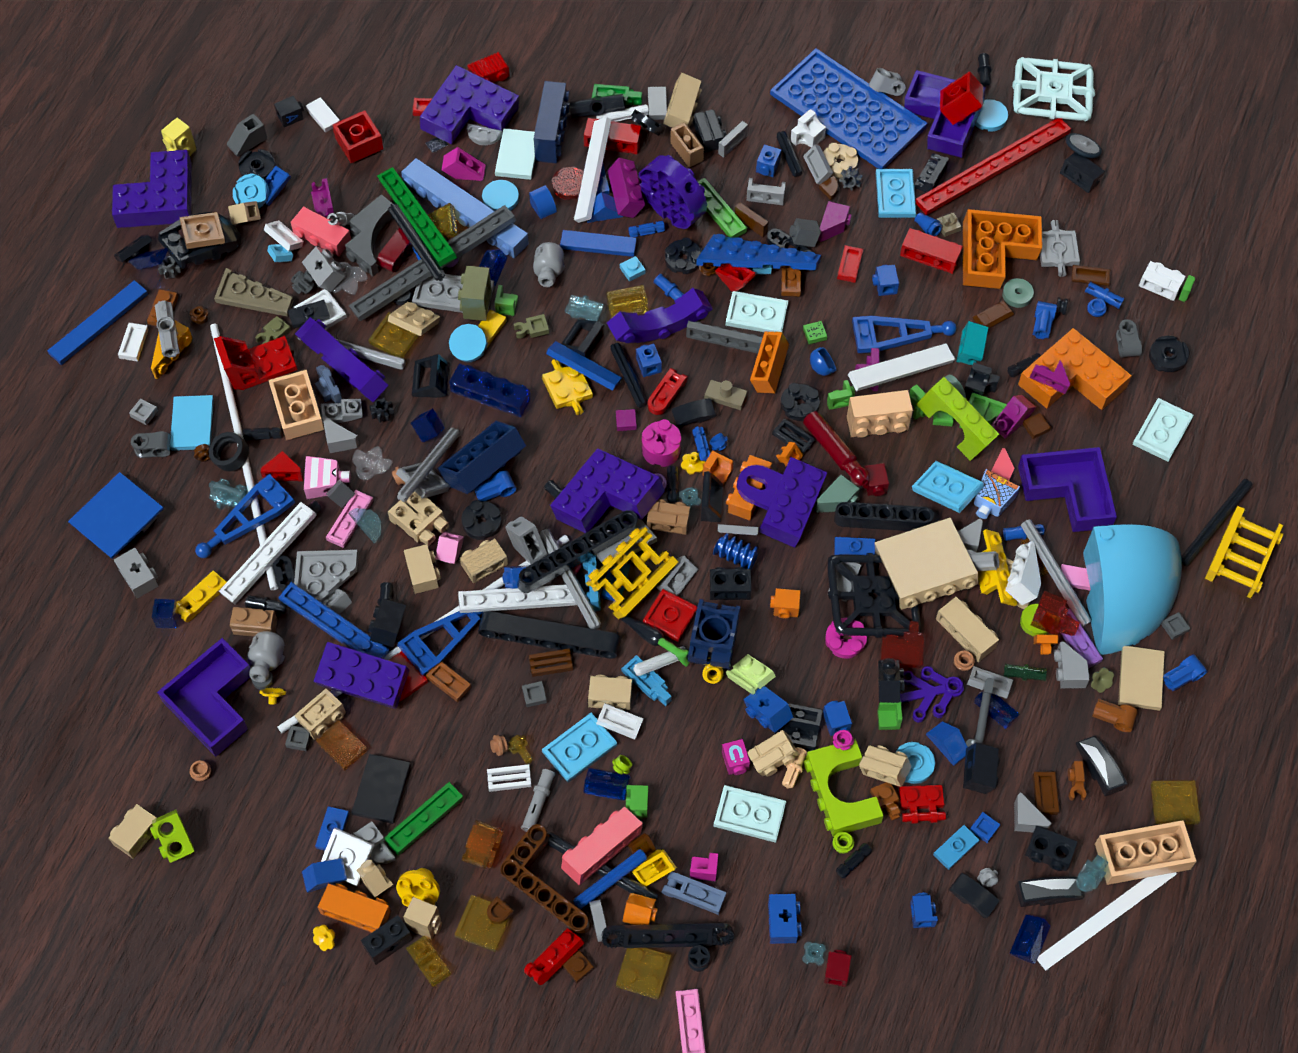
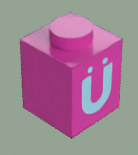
(735, 757)

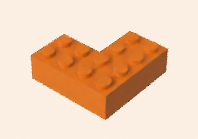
(991, 238)
(1086, 368)

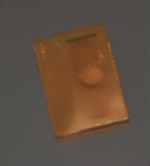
(341, 745)

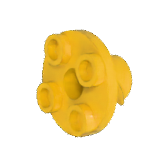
(418, 884)

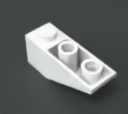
(1025, 576)

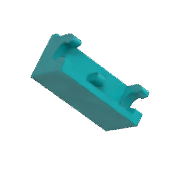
(972, 343)

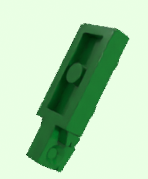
(631, 96)

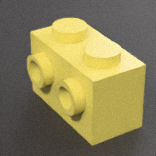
(178, 137)

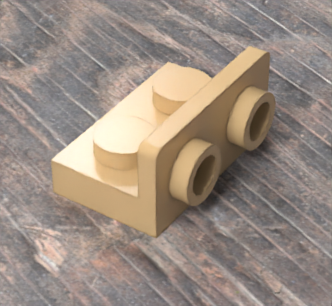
(320, 714)

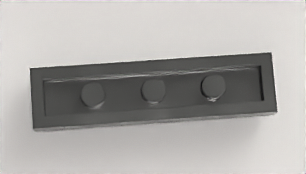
(723, 337)

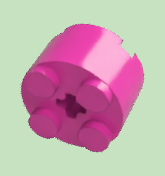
(661, 443)

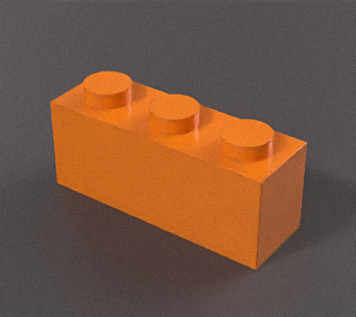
(769, 362)
(736, 504)
(354, 908)

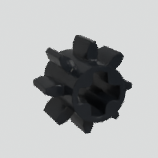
(381, 410)

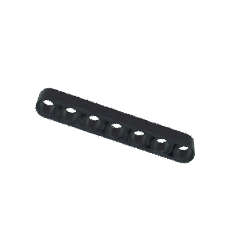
(572, 558)
(549, 634)

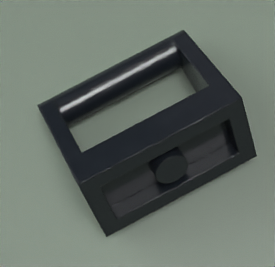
(595, 334)
(438, 377)
(711, 498)

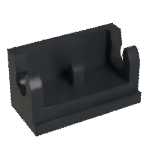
(1082, 171)
(932, 173)

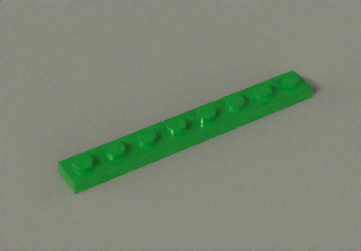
(417, 216)

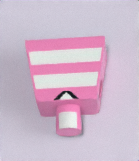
(321, 476)

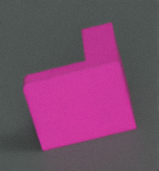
(704, 867)

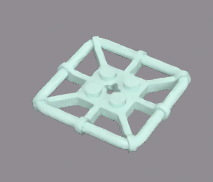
(1061, 94)

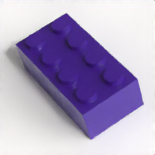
(361, 675)

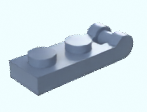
(694, 892)

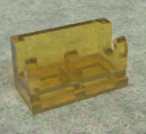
(627, 300)

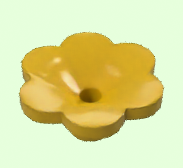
(692, 463)
(272, 694)
(324, 937)

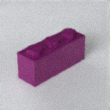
(626, 188)

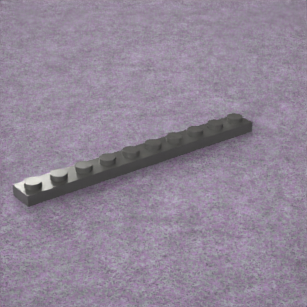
(419, 272)

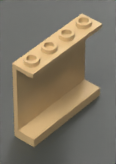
(927, 563)

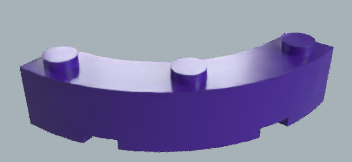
(660, 321)
(340, 359)

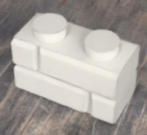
(1162, 280)

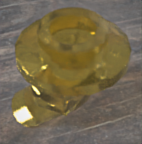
(518, 744)

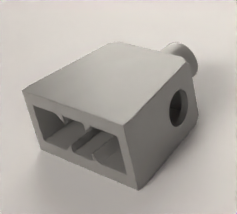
(524, 532)

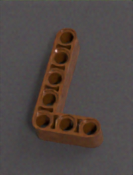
(539, 887)

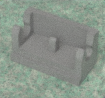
(765, 193)

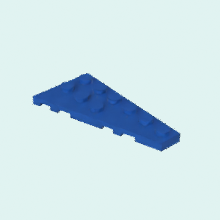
(754, 254)

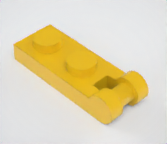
(200, 596)

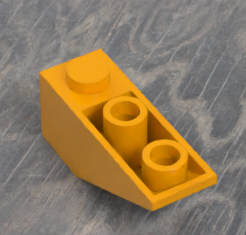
(161, 363)

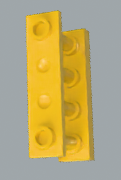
(1232, 537)

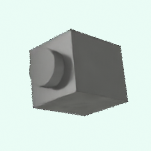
(805, 232)

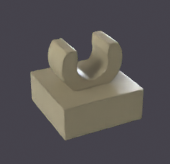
(949, 224)

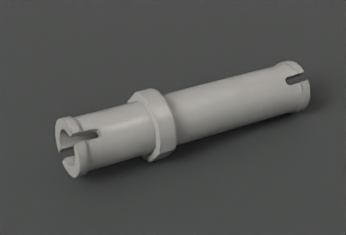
(541, 792)

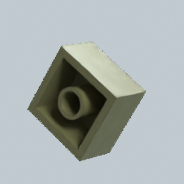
(475, 293)

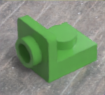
(916, 394)
(840, 398)

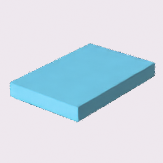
(895, 193)
(191, 422)
(947, 486)
(579, 747)

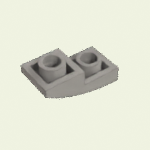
(342, 412)

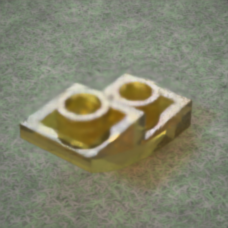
(428, 961)

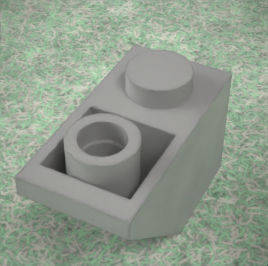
(1072, 667)

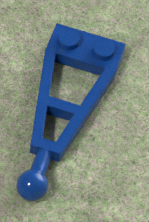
(866, 338)
(271, 492)
(421, 655)

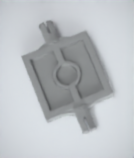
(1059, 248)

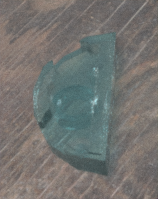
(368, 522)

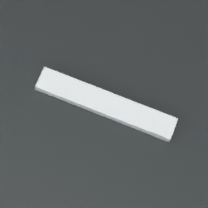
(592, 170)
(901, 367)
(267, 553)
(514, 599)

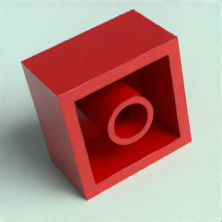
(961, 98)
(358, 136)

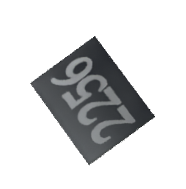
(436, 144)

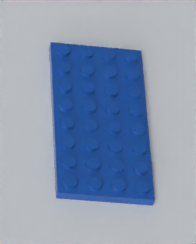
(849, 108)

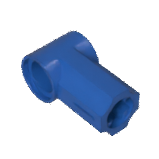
(1044, 316)
(500, 485)
(1189, 670)

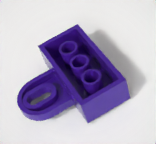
(786, 497)

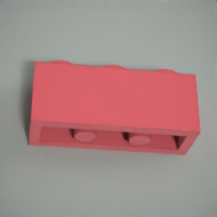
(319, 232)

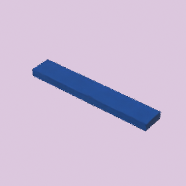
(97, 322)
(330, 621)

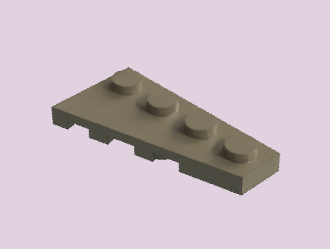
(244, 293)

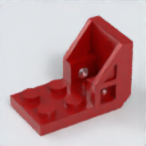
(254, 365)

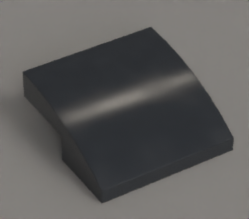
(803, 726)

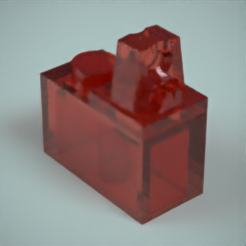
(1052, 616)
(906, 650)

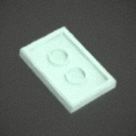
(516, 154)
(756, 312)
(1163, 429)
(750, 813)

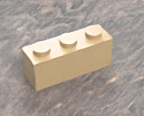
(683, 101)
(967, 629)

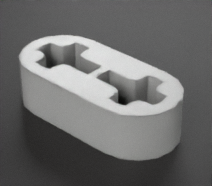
(598, 918)

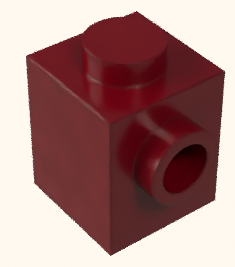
(878, 480)
(837, 968)

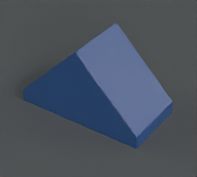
(604, 208)
(948, 741)
(321, 873)

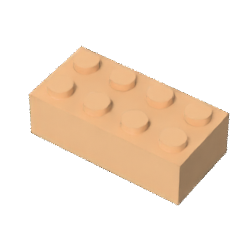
(1146, 852)

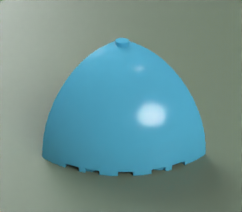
(1131, 582)

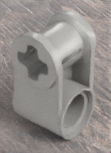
(887, 82)

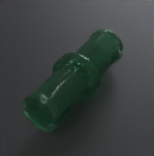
(1025, 672)

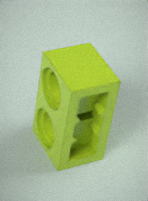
(177, 834)

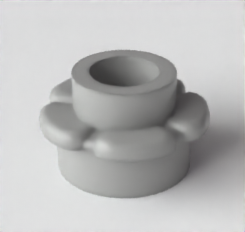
(988, 877)

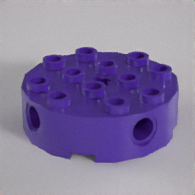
(673, 191)

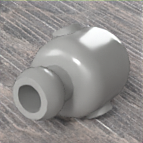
(548, 263)
(265, 655)

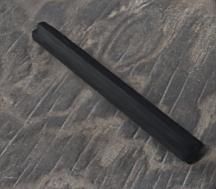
(416, 242)
(1215, 522)
(626, 883)

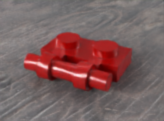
(922, 797)

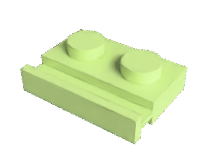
(750, 674)

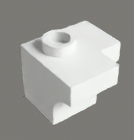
(808, 130)

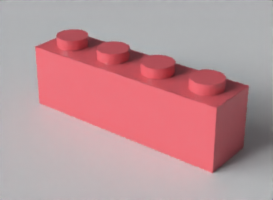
(601, 845)

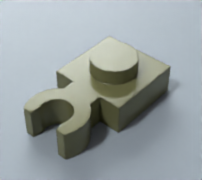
(534, 326)
(274, 329)

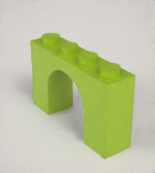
(976, 429)
(840, 815)

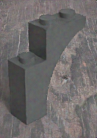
(365, 229)

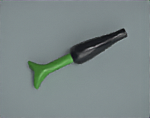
(656, 638)

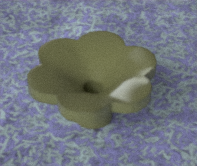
(1102, 680)

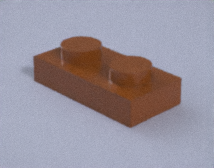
(790, 281)
(448, 681)

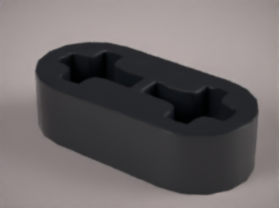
(289, 573)

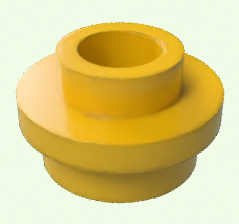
(715, 678)

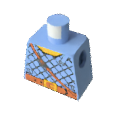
(995, 495)

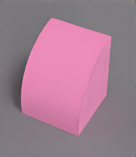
(449, 547)

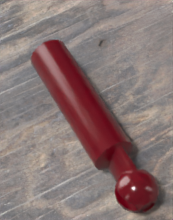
(836, 448)

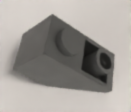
(247, 135)

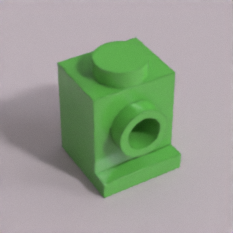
(637, 800)

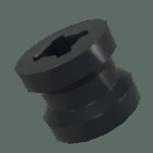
(702, 957)

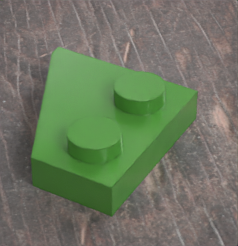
(987, 407)

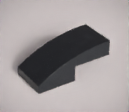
(694, 411)
(974, 894)

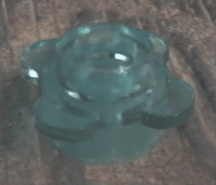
(690, 492)
(819, 949)

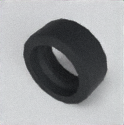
(220, 442)

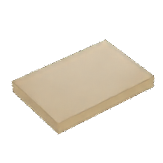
(1141, 678)

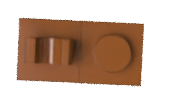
(161, 296)

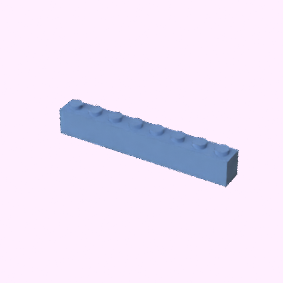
(467, 208)

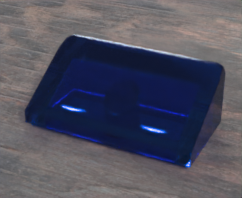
(149, 259)
(495, 262)
(999, 710)
(606, 784)
(1030, 938)

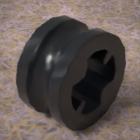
(1061, 305)

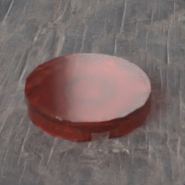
(567, 182)

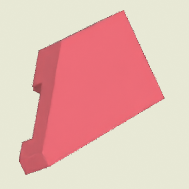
(1003, 465)

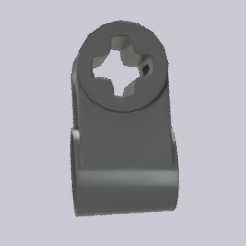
(1128, 339)
(153, 444)

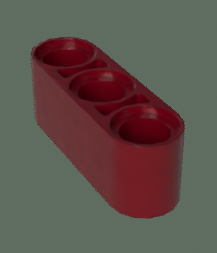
(394, 252)

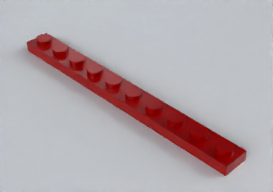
(992, 166)

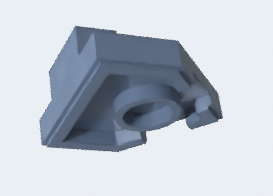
(326, 385)

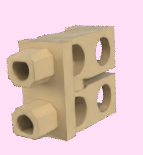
(418, 518)

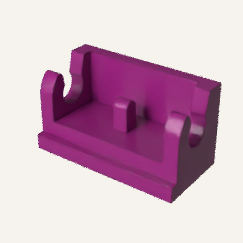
(322, 199)

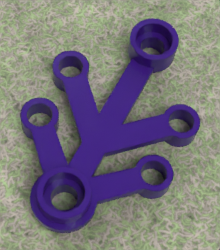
(929, 692)

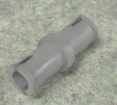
(340, 218)

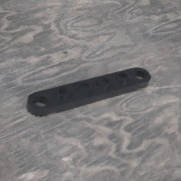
(667, 935)

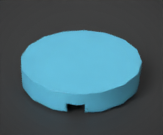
(992, 116)
(250, 189)
(499, 194)
(468, 343)
(921, 762)

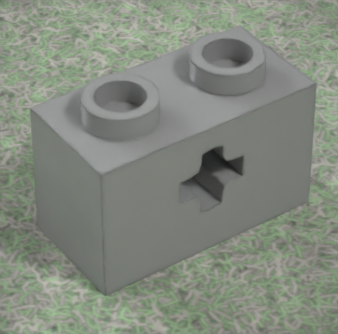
(323, 268)
(139, 582)

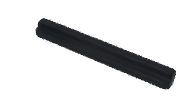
(628, 375)

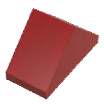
(734, 277)
(282, 469)

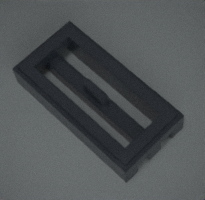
(787, 436)

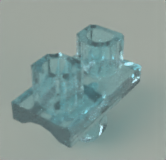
(584, 308)
(226, 495)
(1091, 874)

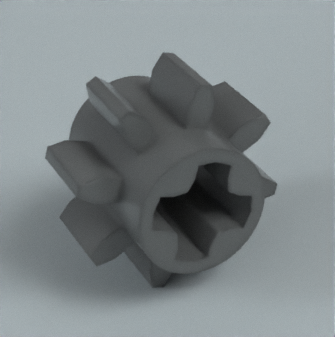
(850, 173)
(169, 268)
(302, 282)

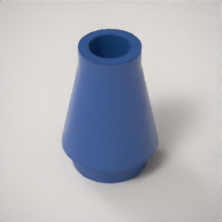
(928, 224)

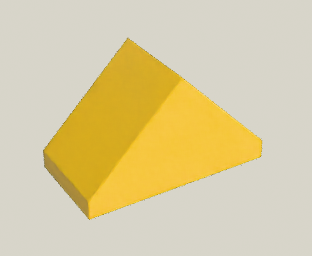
(655, 867)

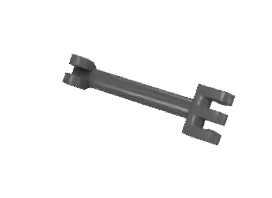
(987, 691)

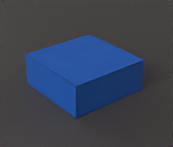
(984, 827)

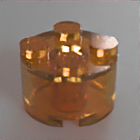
(481, 845)

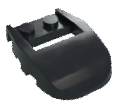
(177, 247)

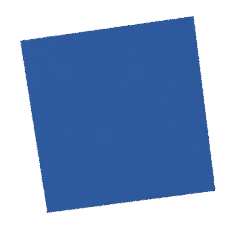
(115, 515)

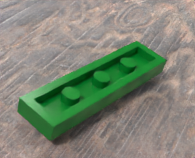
(423, 818)

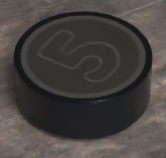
(404, 298)

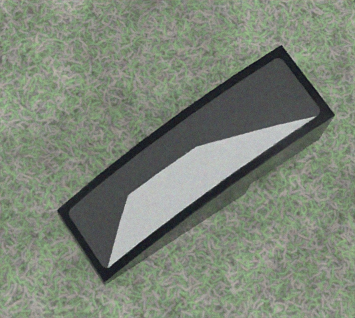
(1101, 765)
(1048, 891)

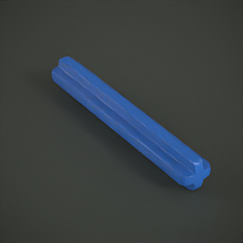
(610, 879)

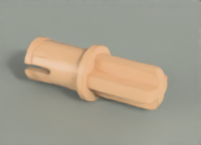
(794, 769)

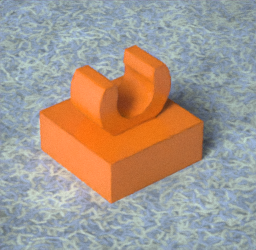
(790, 450)
(1046, 642)

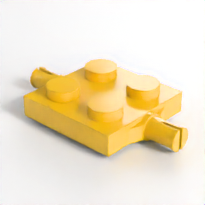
(567, 387)

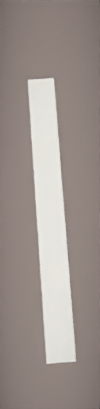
(1102, 919)

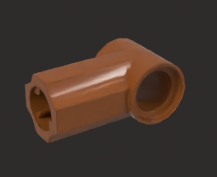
(1121, 716)

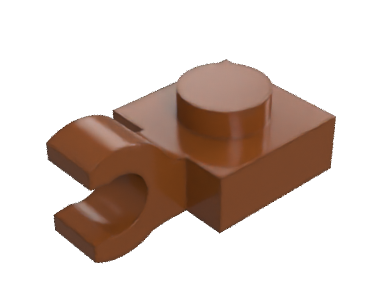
(1076, 775)
(887, 799)

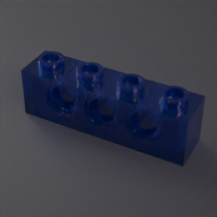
(515, 404)

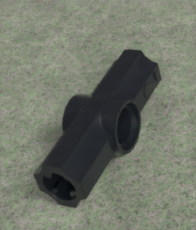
(609, 104)

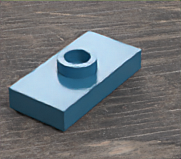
(956, 847)

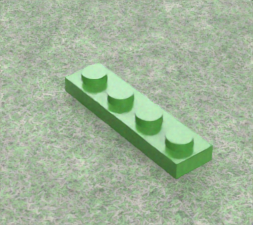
(722, 212)

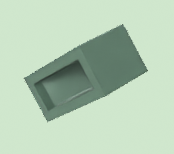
(839, 491)

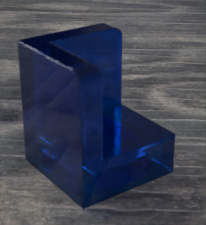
(427, 425)
(164, 613)

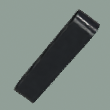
(874, 511)

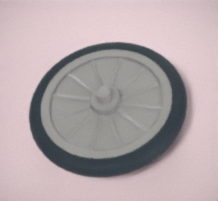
(1083, 145)

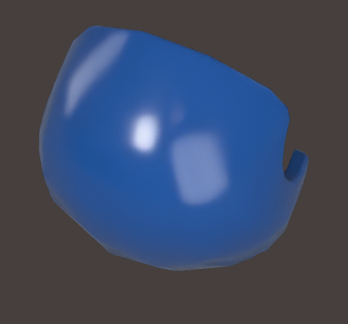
(822, 362)

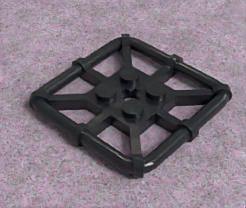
(863, 603)

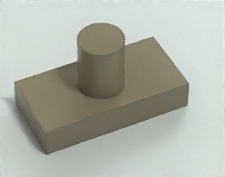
(726, 394)

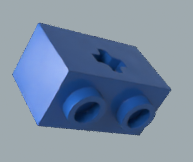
(768, 709)
(779, 906)

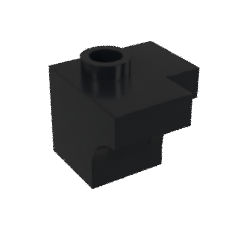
(981, 380)

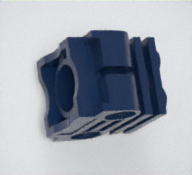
(714, 623)

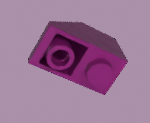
(1013, 415)

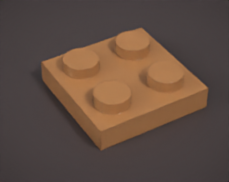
(202, 230)

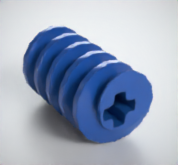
(736, 551)

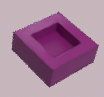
(626, 420)

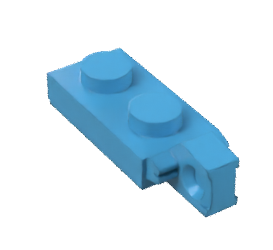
(593, 597)
(649, 683)

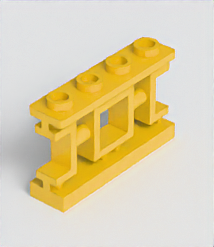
(643, 584)

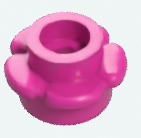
(843, 734)

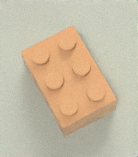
(296, 405)
(879, 413)

